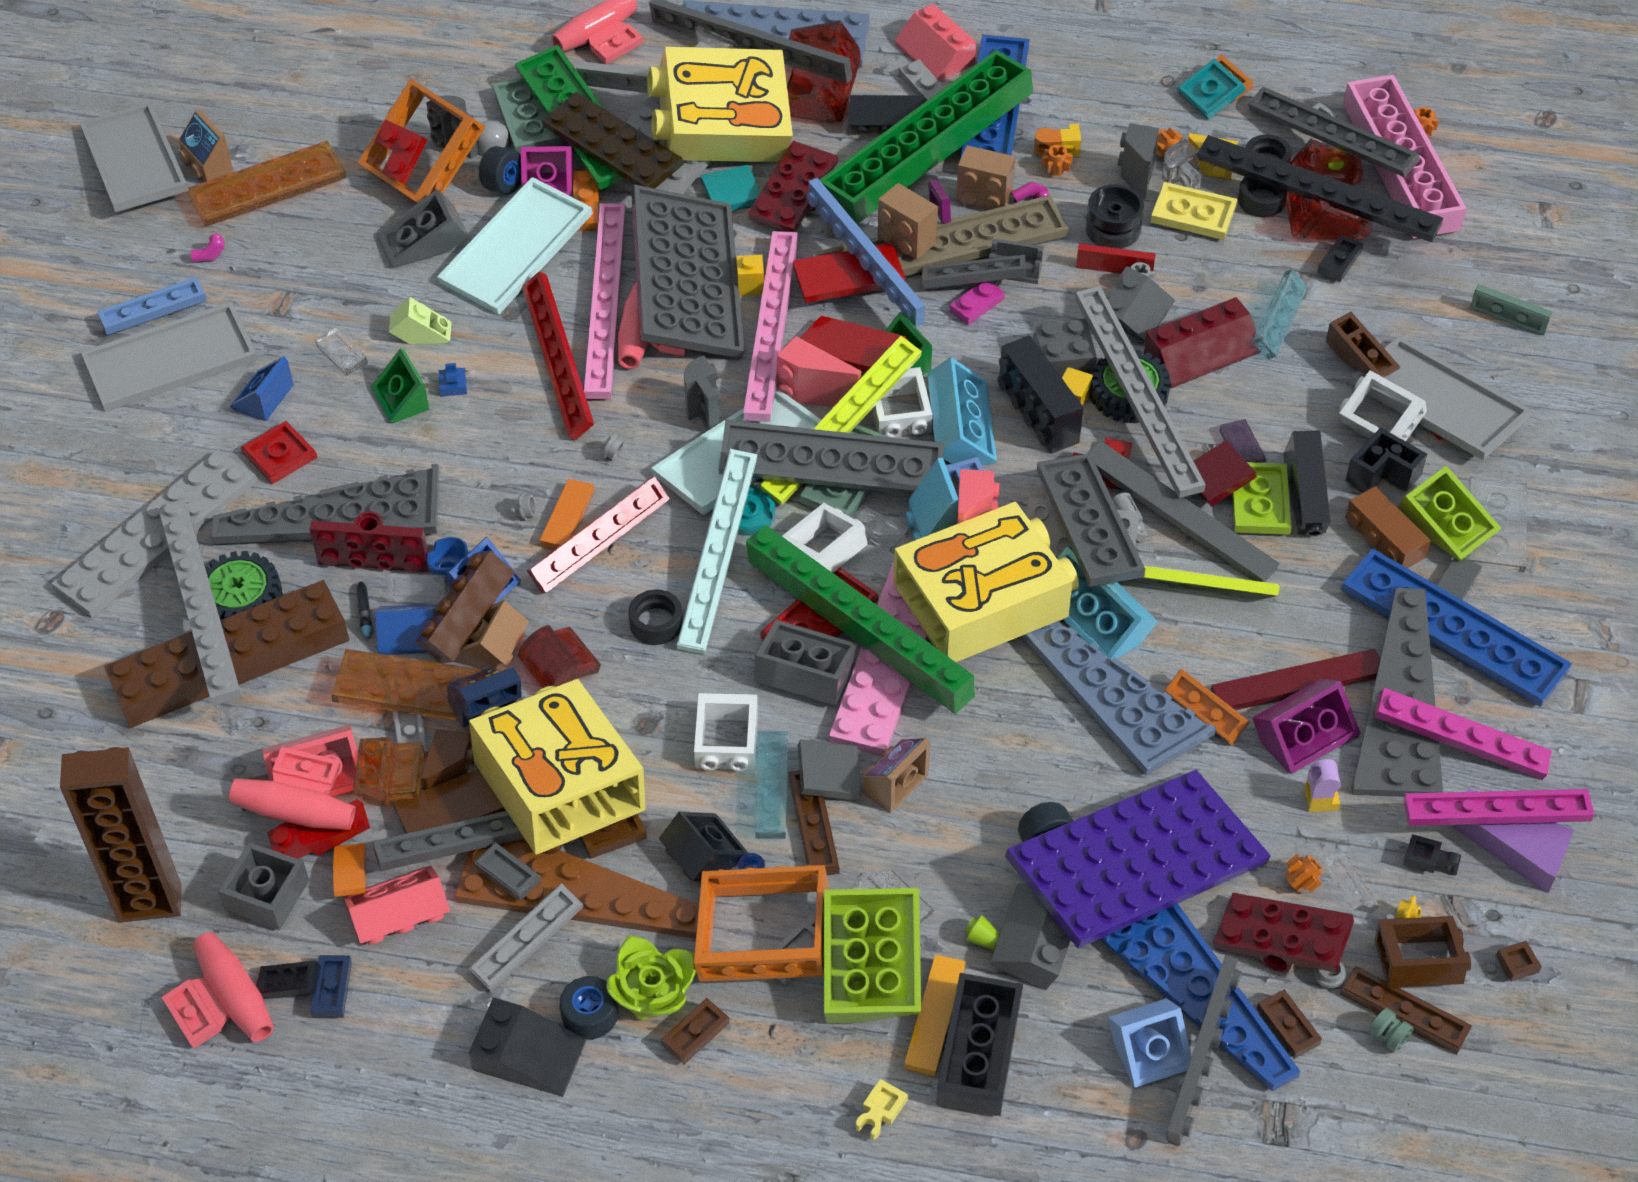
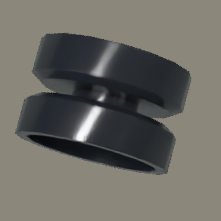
(1114, 216)

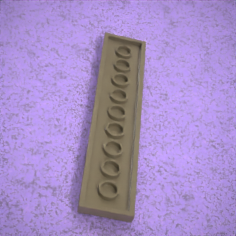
(973, 234)

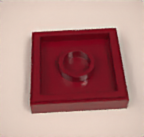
(1223, 472)

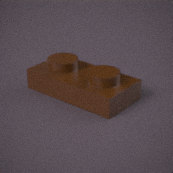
(1289, 1024)
(695, 1031)

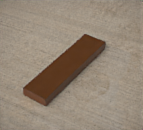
(814, 827)
(1426, 1019)

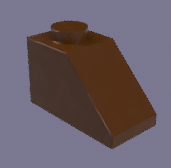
(447, 757)

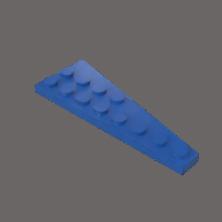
(1185, 970)

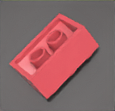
(937, 42)
(976, 494)
(334, 744)
(397, 905)

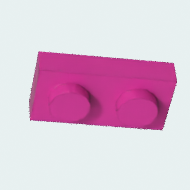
(976, 302)

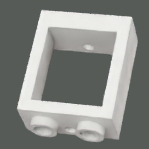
(915, 422)
(1405, 424)
(840, 550)
(726, 707)

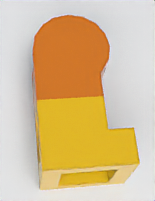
(1068, 138)

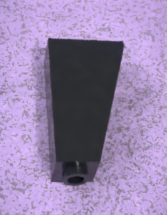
(1307, 482)

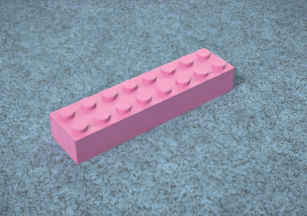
(1384, 110)

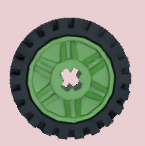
(1110, 397)
(242, 582)

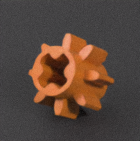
(1427, 119)
(1166, 139)
(1057, 160)
(1303, 873)

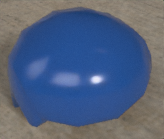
(446, 554)

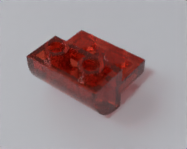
(557, 656)

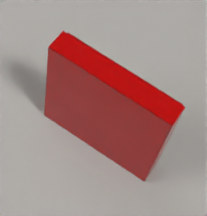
(279, 452)

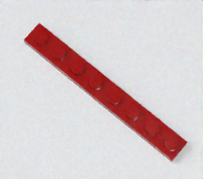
(558, 356)

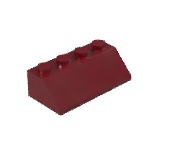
(1203, 341)

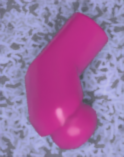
(1030, 190)
(211, 251)

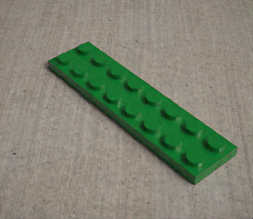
(553, 81)

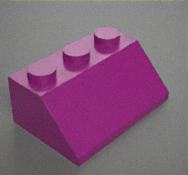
(1307, 724)

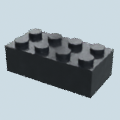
(1040, 394)
(979, 1044)

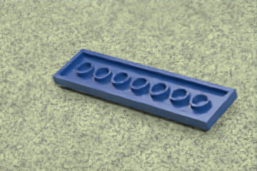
(1001, 133)
(1463, 629)

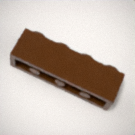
(464, 606)

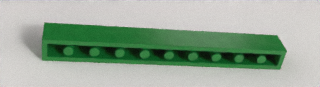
(861, 619)

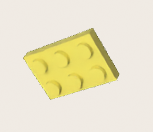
(1194, 210)

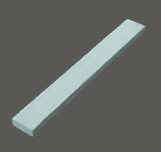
(717, 552)

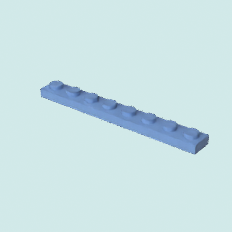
(866, 252)

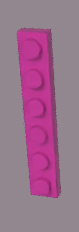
(1463, 733)
(1498, 807)

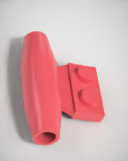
(602, 29)
(629, 344)
(296, 792)
(224, 992)

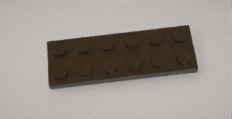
(612, 142)

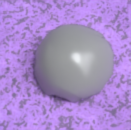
(493, 135)

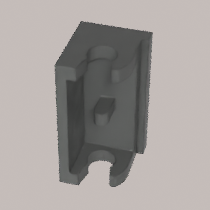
(1032, 253)

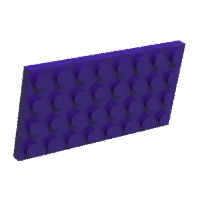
(1136, 857)

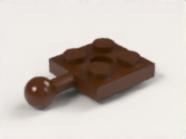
(610, 837)

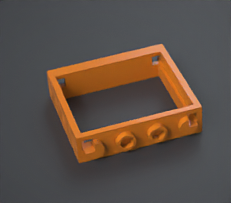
(450, 158)
(759, 963)

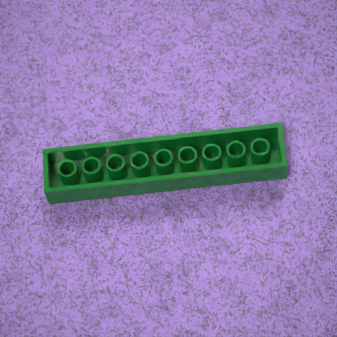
(929, 134)

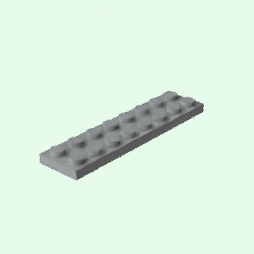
(142, 540)

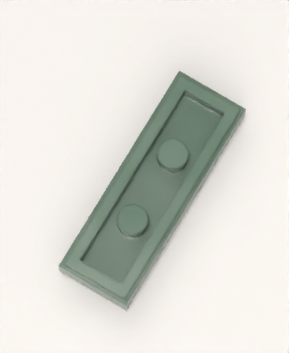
(1511, 309)

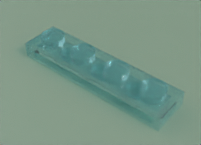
(1280, 314)
(771, 785)

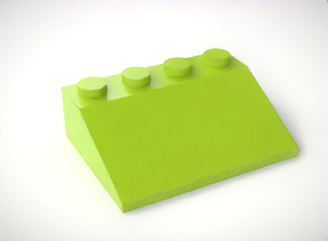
(871, 954)

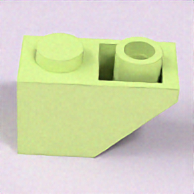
(419, 324)

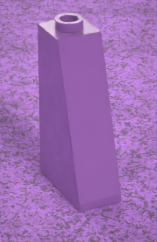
(1527, 848)

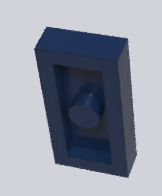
(331, 986)

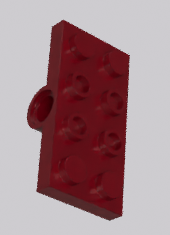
(784, 196)
(369, 544)
(1284, 933)

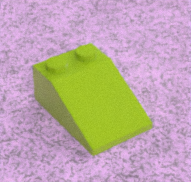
(1449, 514)

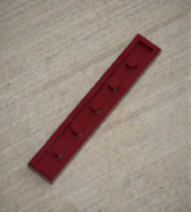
(1284, 682)

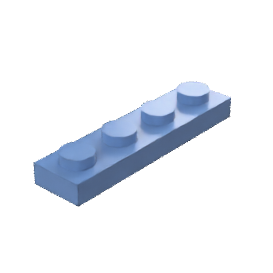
(151, 306)

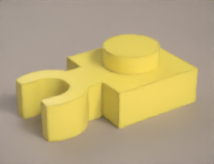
(882, 1105)

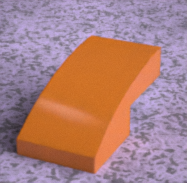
(349, 869)

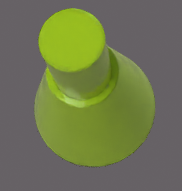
(981, 933)

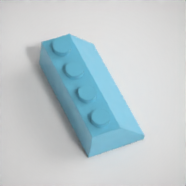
(961, 413)
(1106, 614)

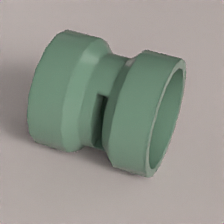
(1390, 1030)

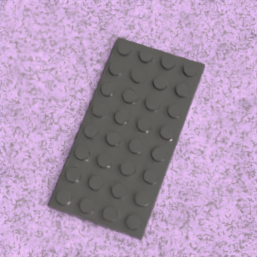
(686, 272)

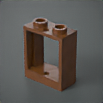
(1421, 971)

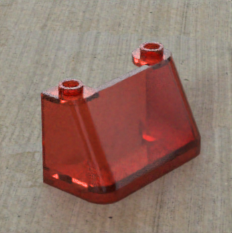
(815, 95)
(1317, 219)

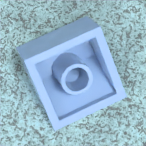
(1151, 1041)

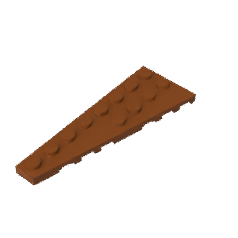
(605, 894)

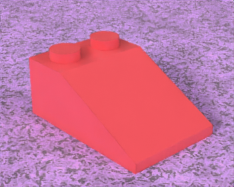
(813, 374)

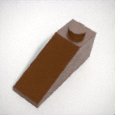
(1359, 347)

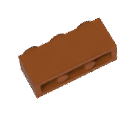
(1387, 528)

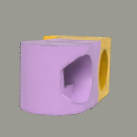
(1322, 786)

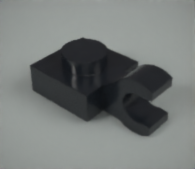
(1426, 855)

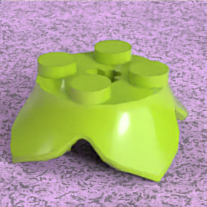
(666, 972)

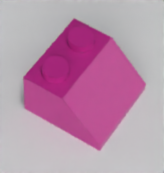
(549, 165)

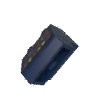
(483, 690)

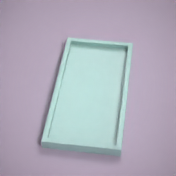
(515, 245)
(695, 467)

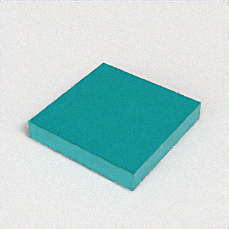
(1211, 89)
(732, 186)

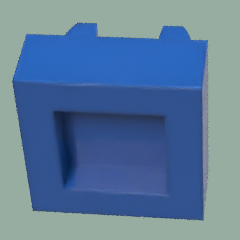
(452, 380)

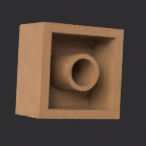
(985, 178)
(907, 221)

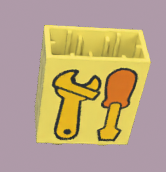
(721, 104)
(984, 581)
(557, 765)

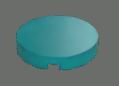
(758, 511)

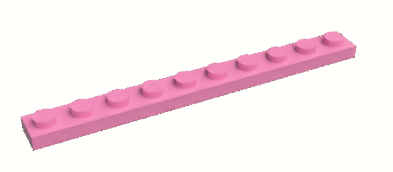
(605, 302)
(770, 327)

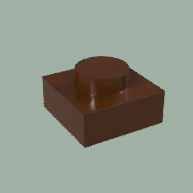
(1518, 961)

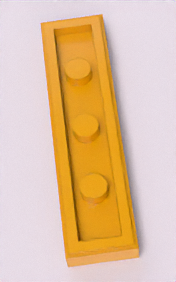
(935, 1016)

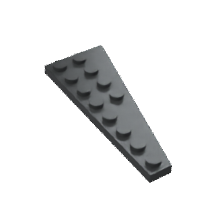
(399, 500)
(1392, 757)

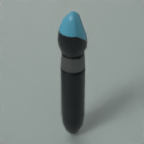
(364, 608)

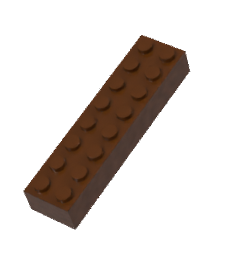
(258, 643)
(121, 833)

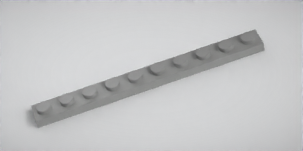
(1140, 392)
(199, 603)

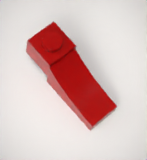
(300, 840)

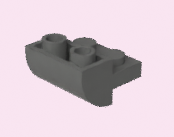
(444, 124)
(702, 392)

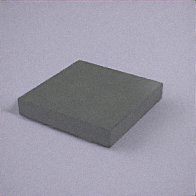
(829, 770)

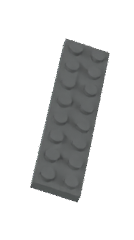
(832, 456)

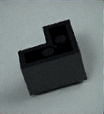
(1386, 458)

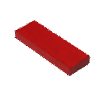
(1111, 259)

